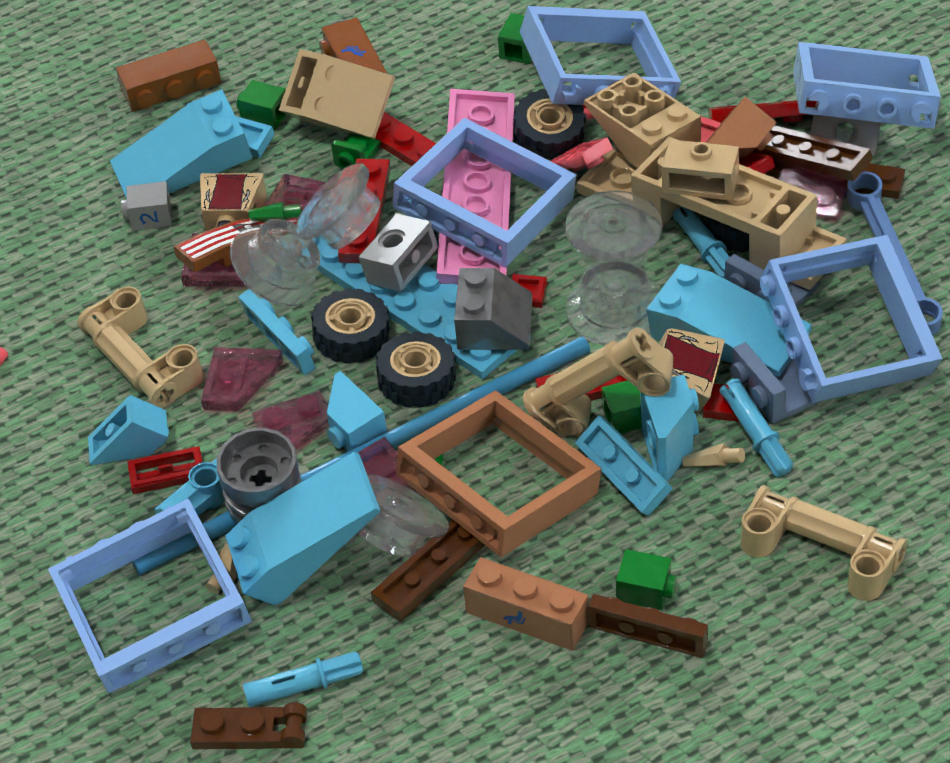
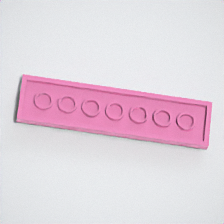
(475, 181)

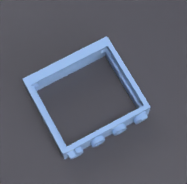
(592, 27)
(865, 85)
(466, 226)
(896, 293)
(172, 641)

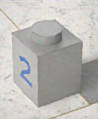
(147, 206)

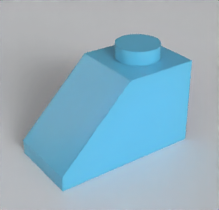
(352, 415)
(128, 432)

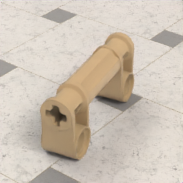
(167, 375)
(563, 395)
(873, 553)

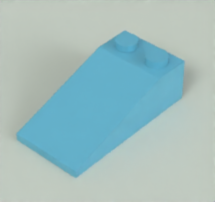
(191, 142)
(718, 308)
(301, 529)

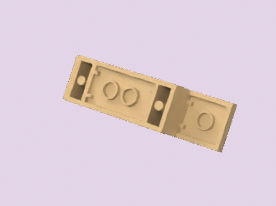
(771, 211)

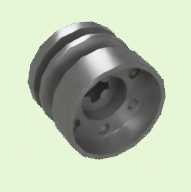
(256, 469)

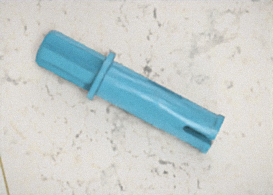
(711, 249)
(763, 438)
(303, 678)

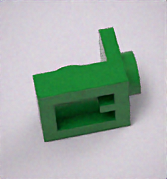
(353, 148)

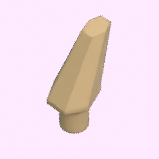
(714, 457)
(225, 556)

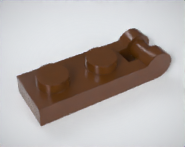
(249, 727)

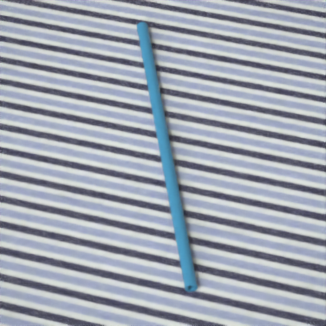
(396, 437)

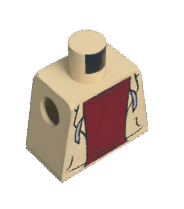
(230, 196)
(696, 358)

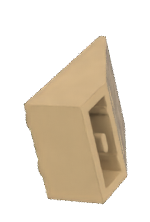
(336, 94)
(642, 117)

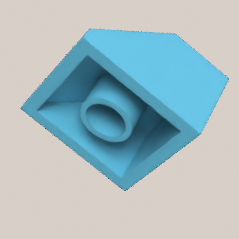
(669, 425)

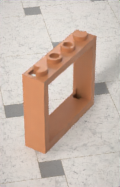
(471, 510)

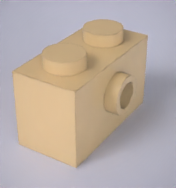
(700, 169)

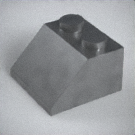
(491, 311)

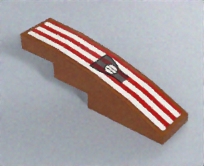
(213, 244)

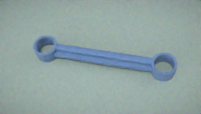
(881, 225)

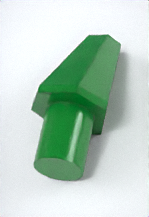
(275, 211)

